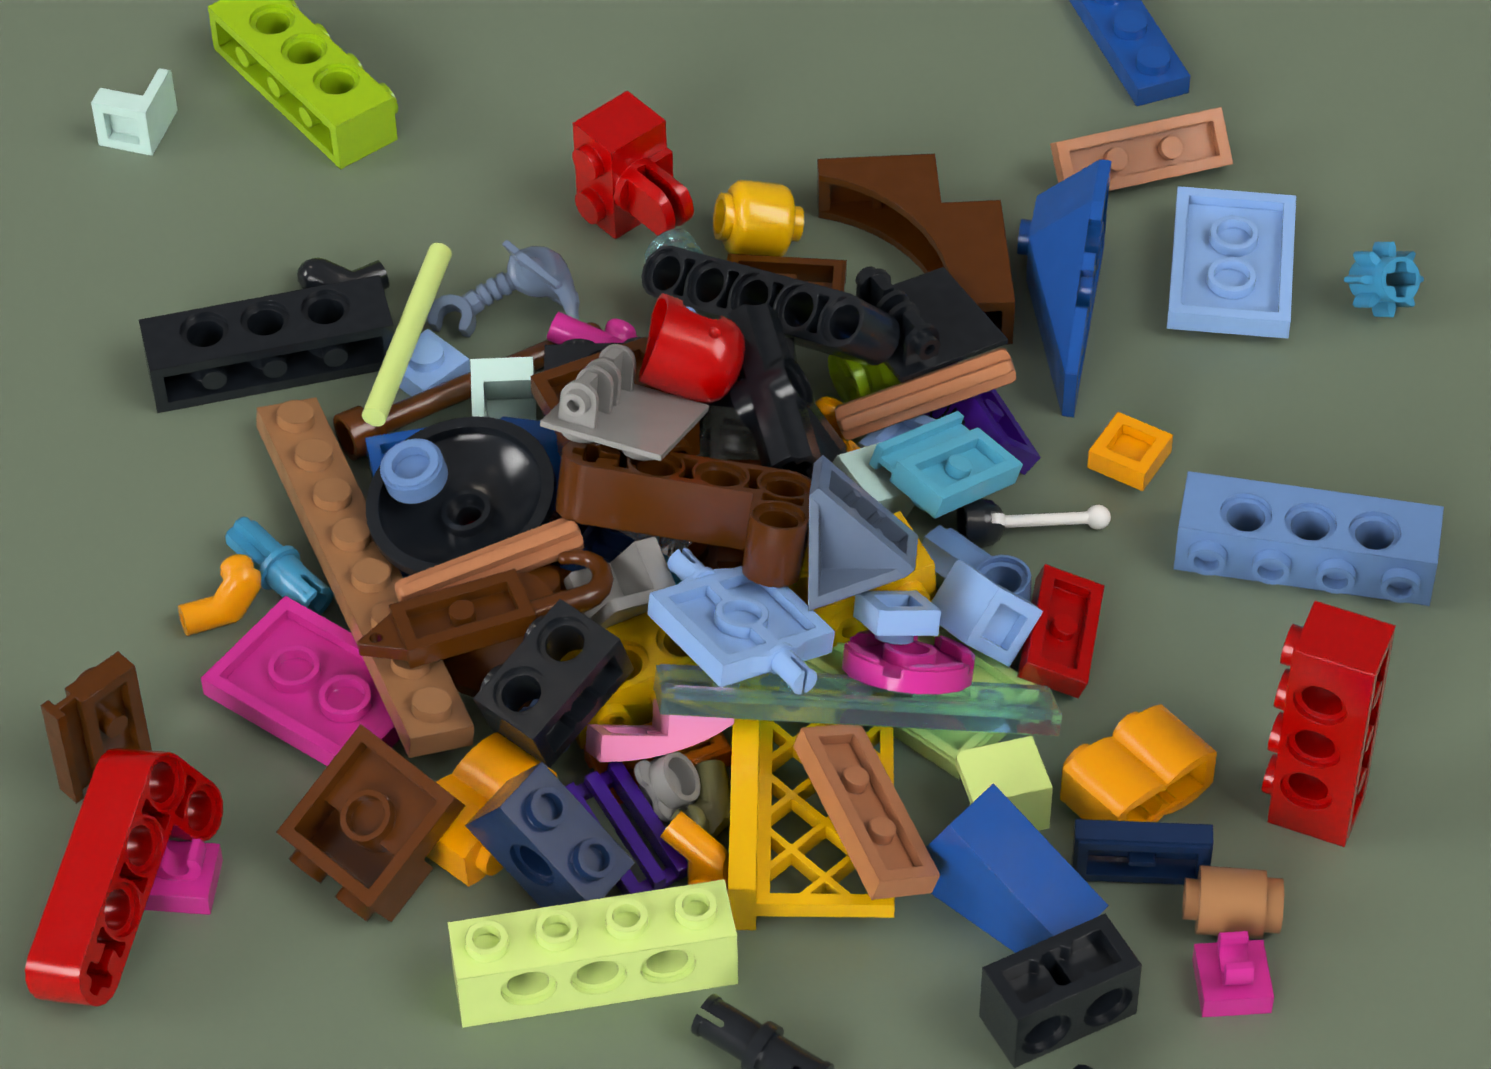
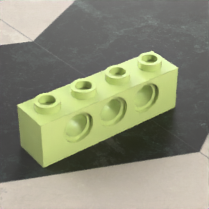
(593, 953)

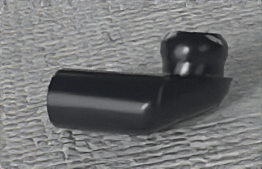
(322, 272)

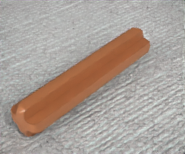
(925, 393)
(521, 552)

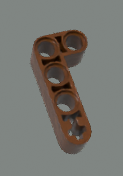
(694, 502)

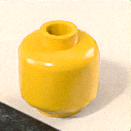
(757, 218)

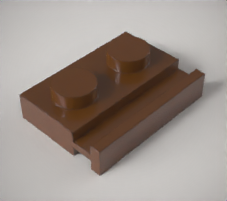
(97, 715)

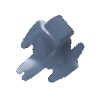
(532, 271)

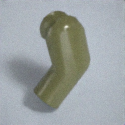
(713, 803)

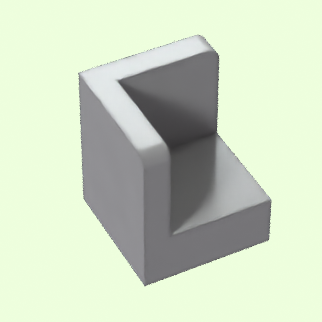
(636, 574)

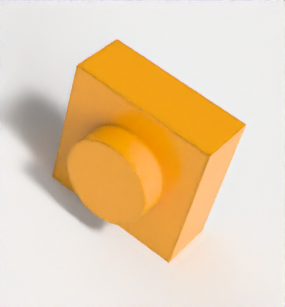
(1130, 451)

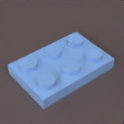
(1232, 262)

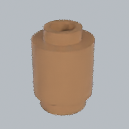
(1233, 901)

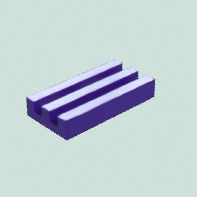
(619, 778)

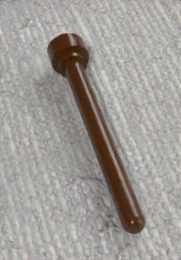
(353, 430)

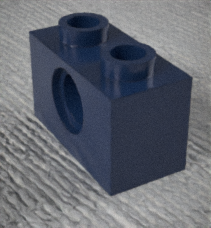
(549, 840)

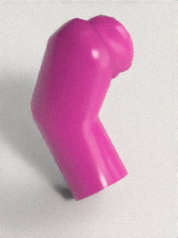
(567, 328)

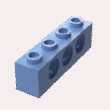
(1309, 538)

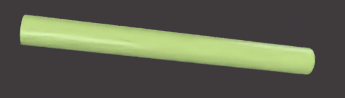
(406, 335)

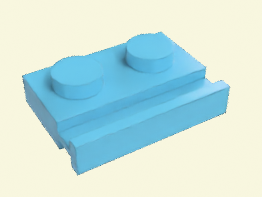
(946, 464)

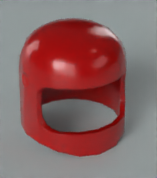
(691, 352)

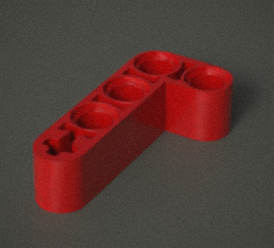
(110, 867)

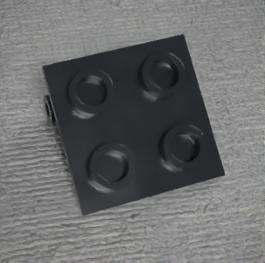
(934, 319)

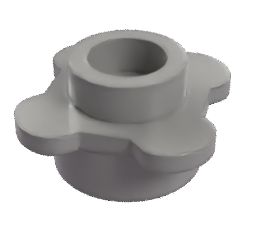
(668, 783)

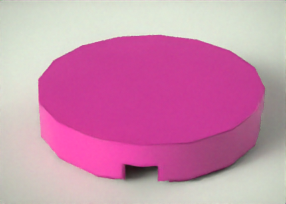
(909, 667)

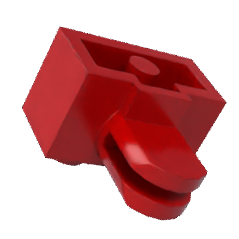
(627, 169)

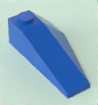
(1063, 270)

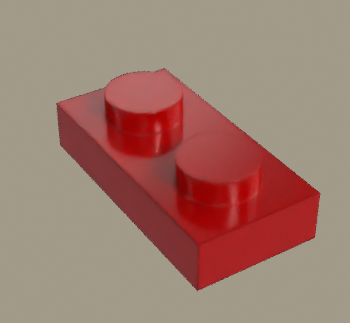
(1064, 637)

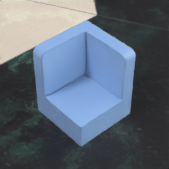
(984, 613)

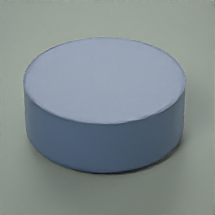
(414, 471)

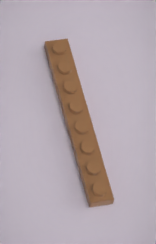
(333, 515)

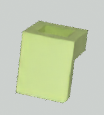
(1015, 770)

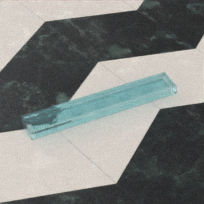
(845, 701)

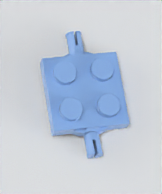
(738, 625)

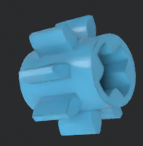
(1384, 279)

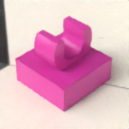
(186, 878)
(1232, 976)

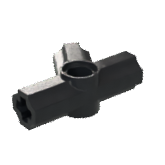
(777, 397)

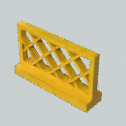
(753, 837)

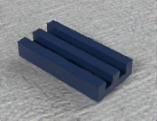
(1140, 851)

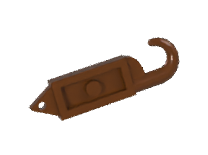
(479, 613)

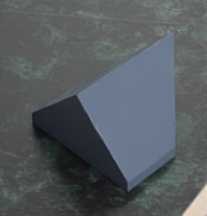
(852, 539)

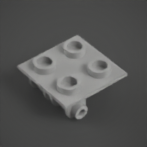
(615, 412)

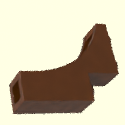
(903, 206)

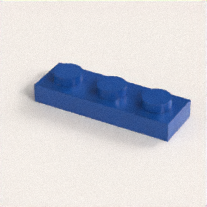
(1135, 49)

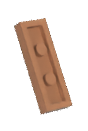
(1150, 149)
(866, 811)

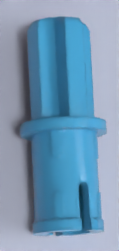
(278, 565)

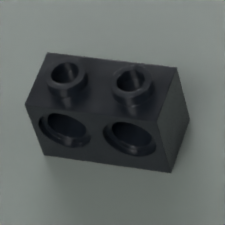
(566, 690)
(1059, 990)

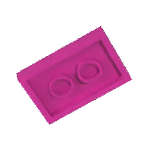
(300, 682)

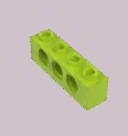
(306, 76)

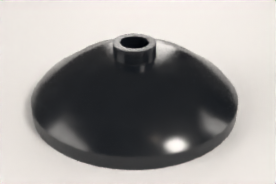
(494, 478)

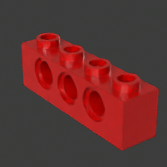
(1327, 721)

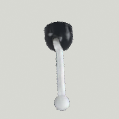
(985, 523)

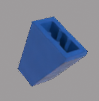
(1009, 875)

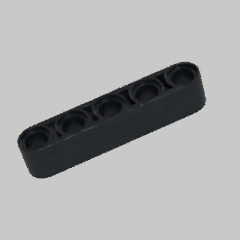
(808, 312)

